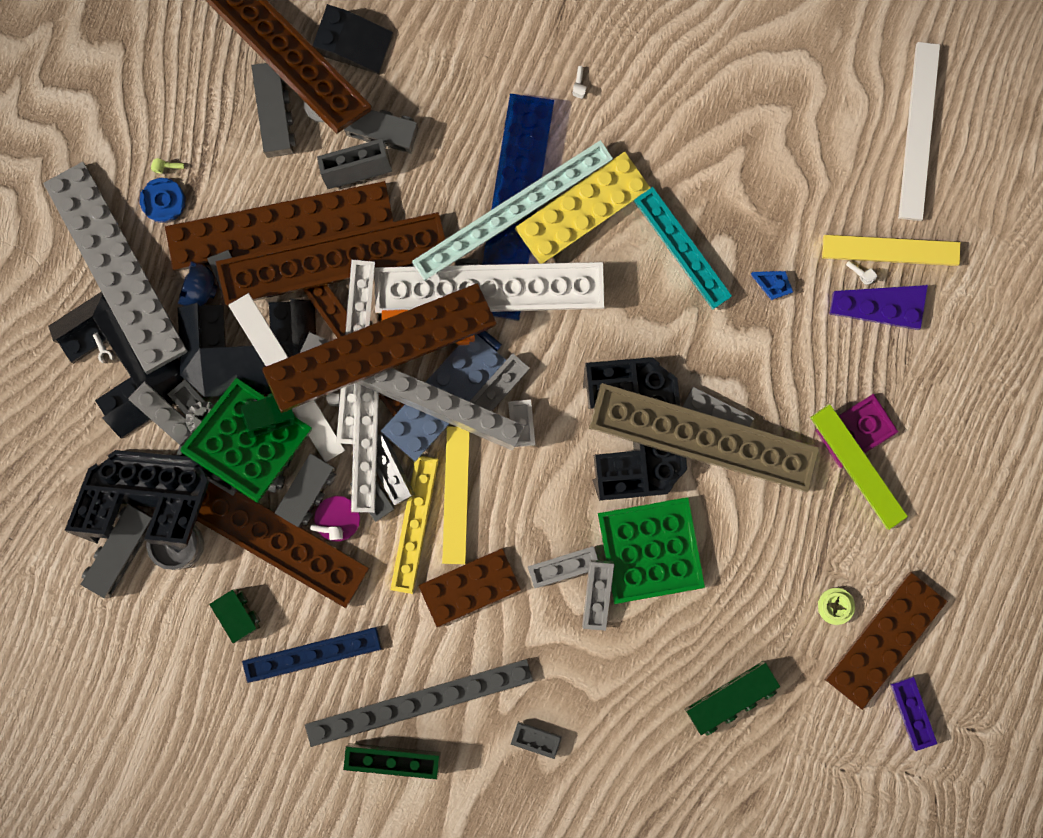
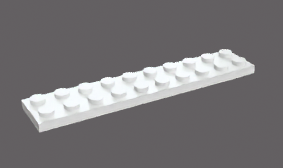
(503, 286)

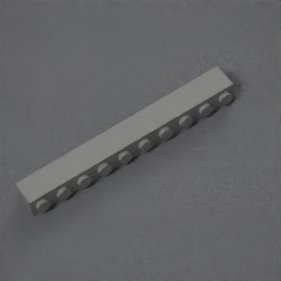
(438, 403)

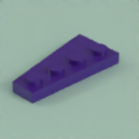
(886, 306)

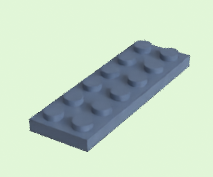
(461, 375)

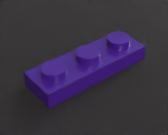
(913, 713)

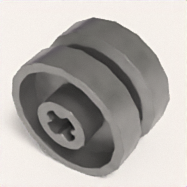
(168, 558)

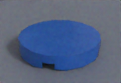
(162, 200)

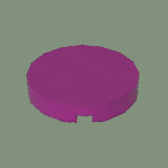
(337, 513)

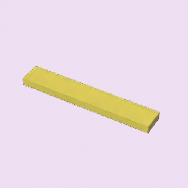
(891, 250)
(456, 496)
(414, 525)

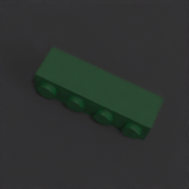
(732, 698)
(392, 761)

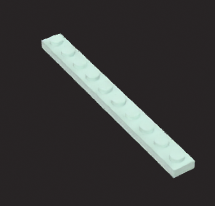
(512, 210)

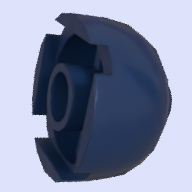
(197, 285)

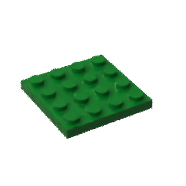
(228, 451)
(651, 550)

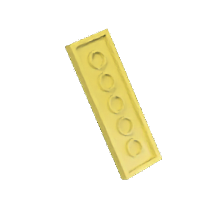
(582, 208)

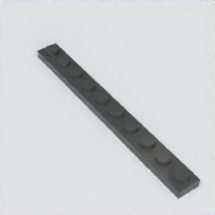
(418, 702)

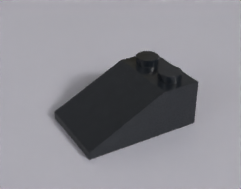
(352, 39)

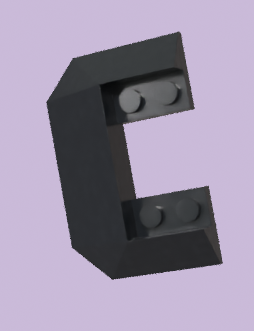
(75, 337)
(213, 366)
(645, 469)
(143, 479)

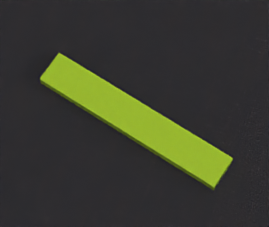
(858, 466)

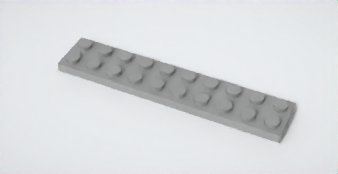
(115, 268)

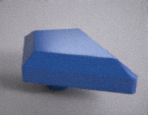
(773, 283)

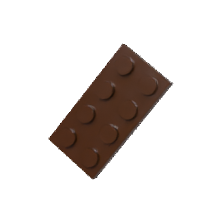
(469, 587)

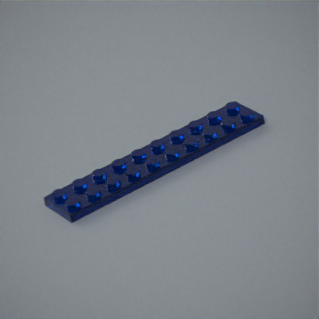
(518, 167)

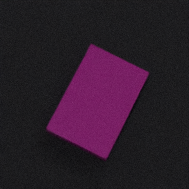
(867, 425)

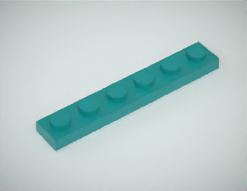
(682, 248)

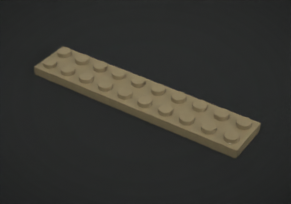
(703, 438)

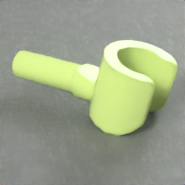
(159, 164)

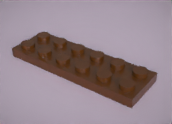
(885, 640)

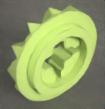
(841, 616)

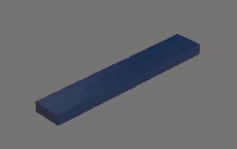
(312, 654)

